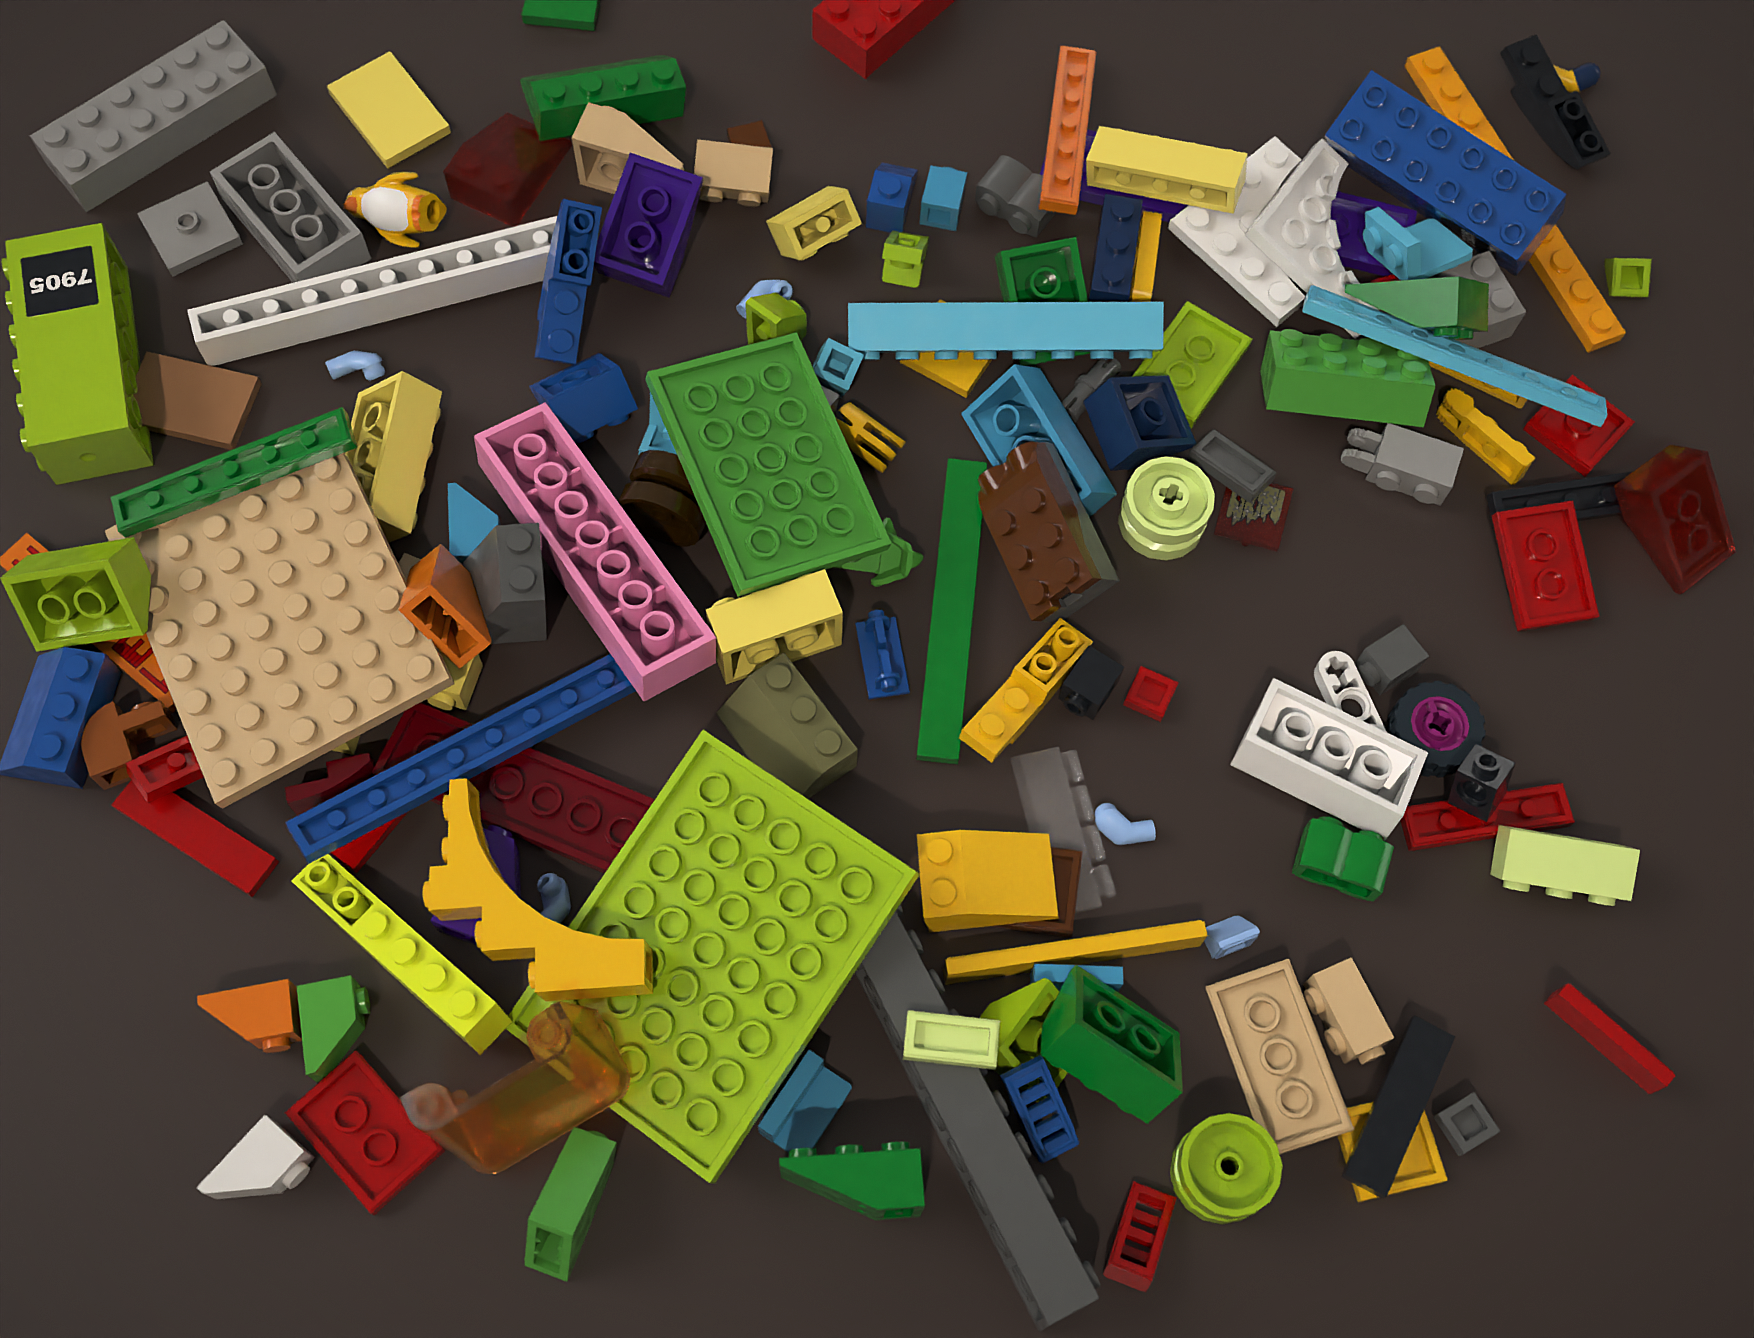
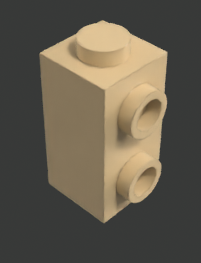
(1348, 1012)

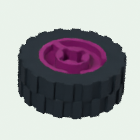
(1449, 709)

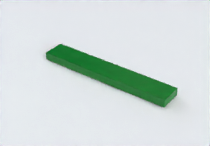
(233, 472)

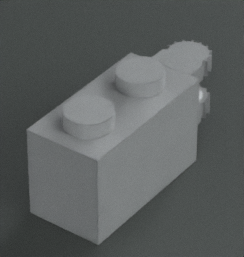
(1405, 462)

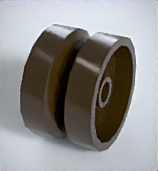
(662, 500)

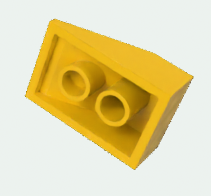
(985, 878)

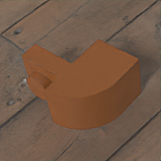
(113, 738)

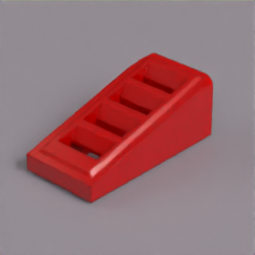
(1128, 1272)

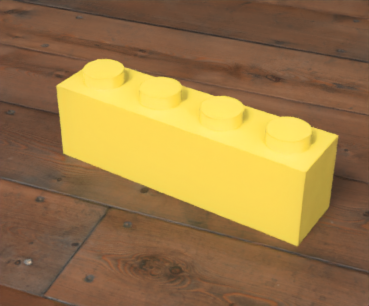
(1166, 169)

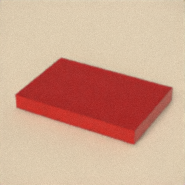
(1545, 566)
(363, 1132)

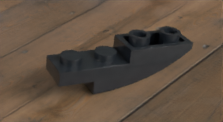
(1554, 114)

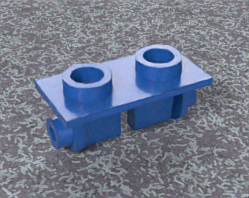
(882, 656)

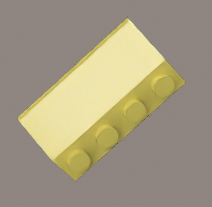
(393, 442)

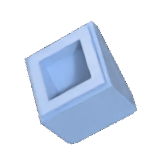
(1230, 936)

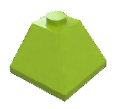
(1021, 1028)

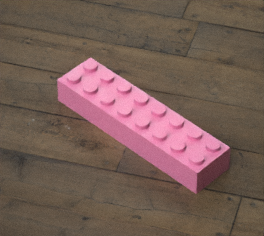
(596, 551)

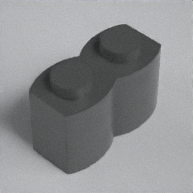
(1013, 194)

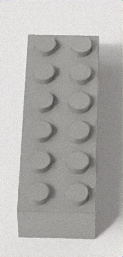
(154, 115)

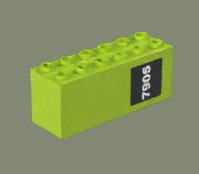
(75, 354)

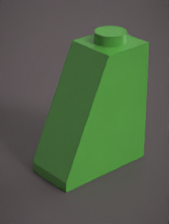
(568, 1203)

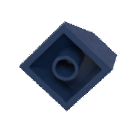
(1138, 420)

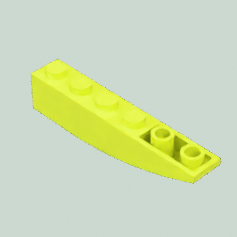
(403, 953)

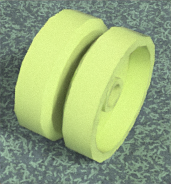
(1166, 508)

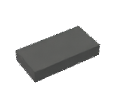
(1231, 465)

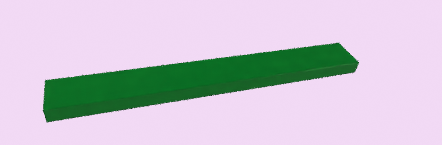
(951, 614)

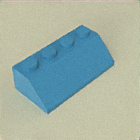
(1026, 409)

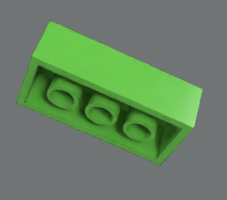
(1345, 378)

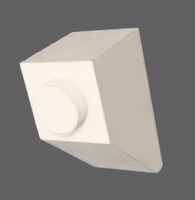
(259, 1164)

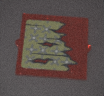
(1256, 522)

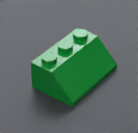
(1113, 1046)

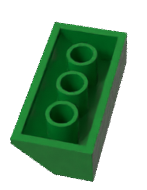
(641, 88)

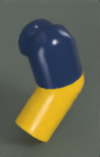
(1580, 77)

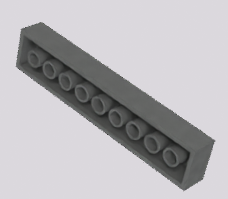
(979, 1140)

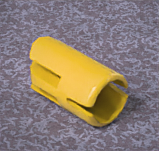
(860, 433)

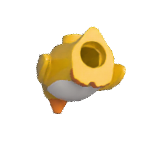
(397, 208)

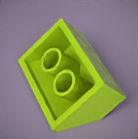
(81, 594)

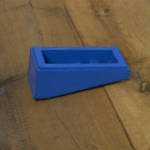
(1051, 1135)

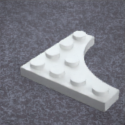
(1298, 225)
(1222, 241)

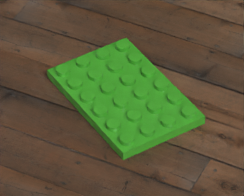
(767, 463)

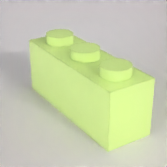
(1564, 865)

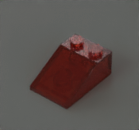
(504, 168)
(1677, 514)

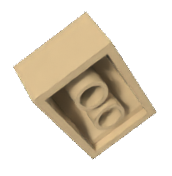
(604, 144)

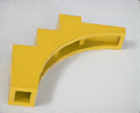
(566, 960)

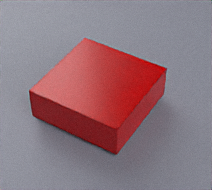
(1150, 693)

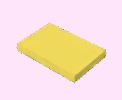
(389, 109)

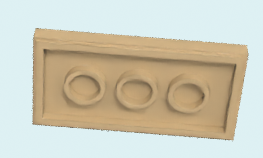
(1279, 1056)

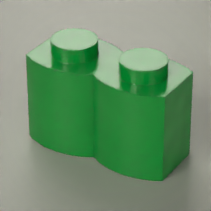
(1343, 859)

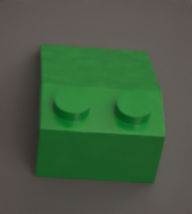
(1042, 274)
(1446, 305)

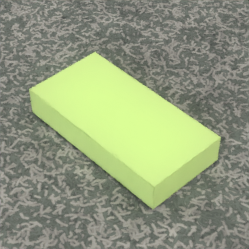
(951, 1040)

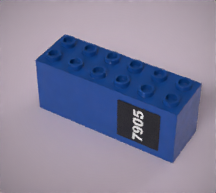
(1445, 172)

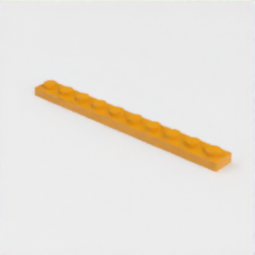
(1554, 258)

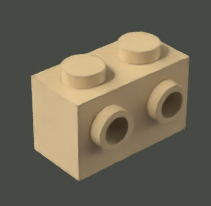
(733, 172)

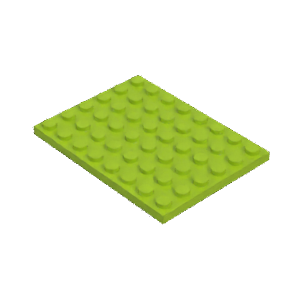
(753, 936)

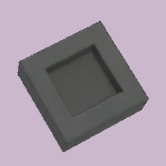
(1466, 1124)

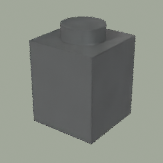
(1391, 660)

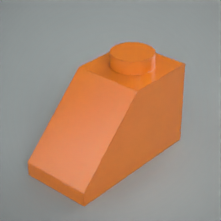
(259, 1013)

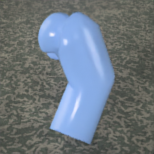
(766, 287)

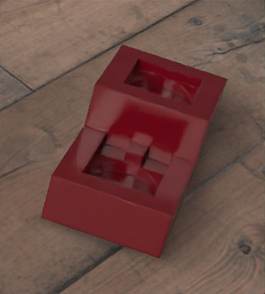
(342, 775)

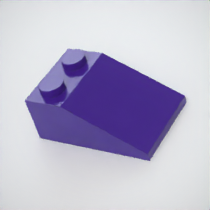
(648, 225)

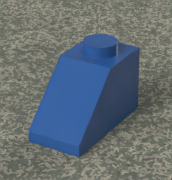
(890, 197)

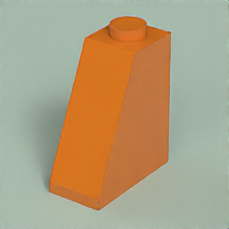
(445, 606)

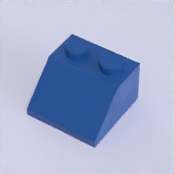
(587, 396)

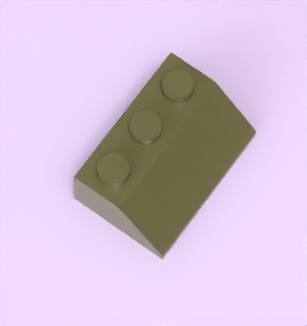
(788, 729)

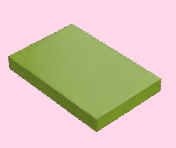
(1197, 357)

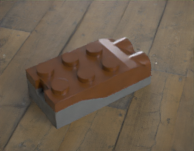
(1044, 533)

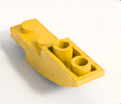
(1026, 691)

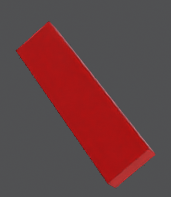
(1527, 808)
(199, 837)

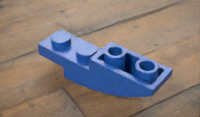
(566, 281)

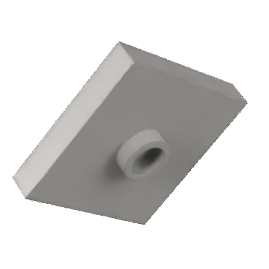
(190, 228)

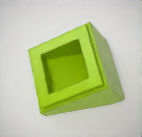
(1628, 277)

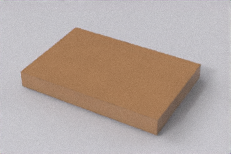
(194, 400)

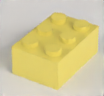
(786, 618)

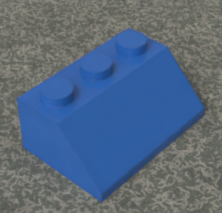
(57, 705)

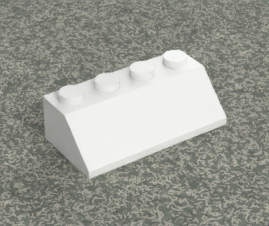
(1330, 759)

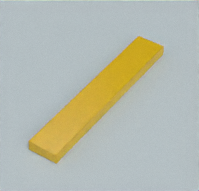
(1074, 951)

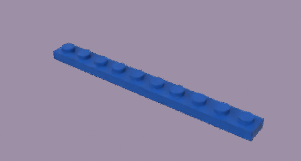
(457, 757)

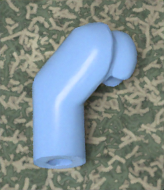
(356, 360)
(1120, 829)
(554, 897)

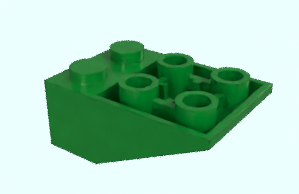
(870, 1183)

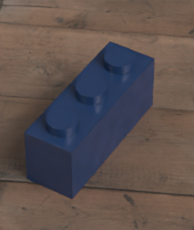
(1115, 249)

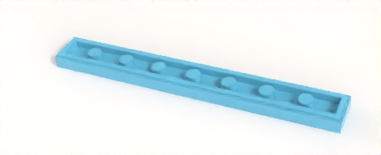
(1456, 356)

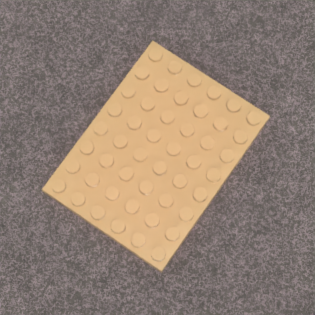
(282, 626)

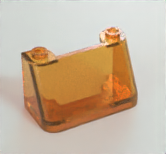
(566, 1084)

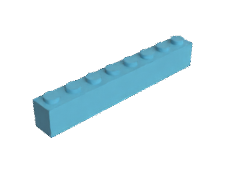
(1006, 328)

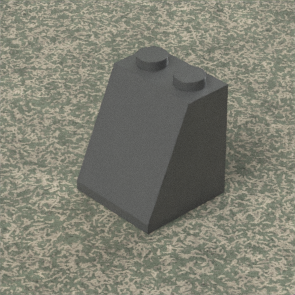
(510, 583)

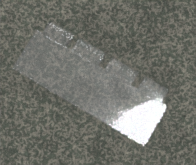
(1058, 811)

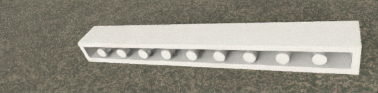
(372, 293)

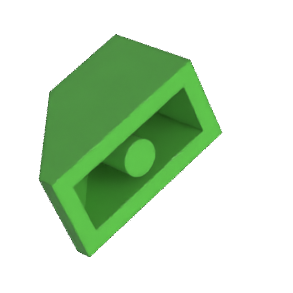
(330, 1022)

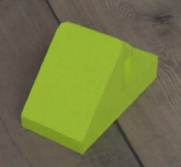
(904, 258)

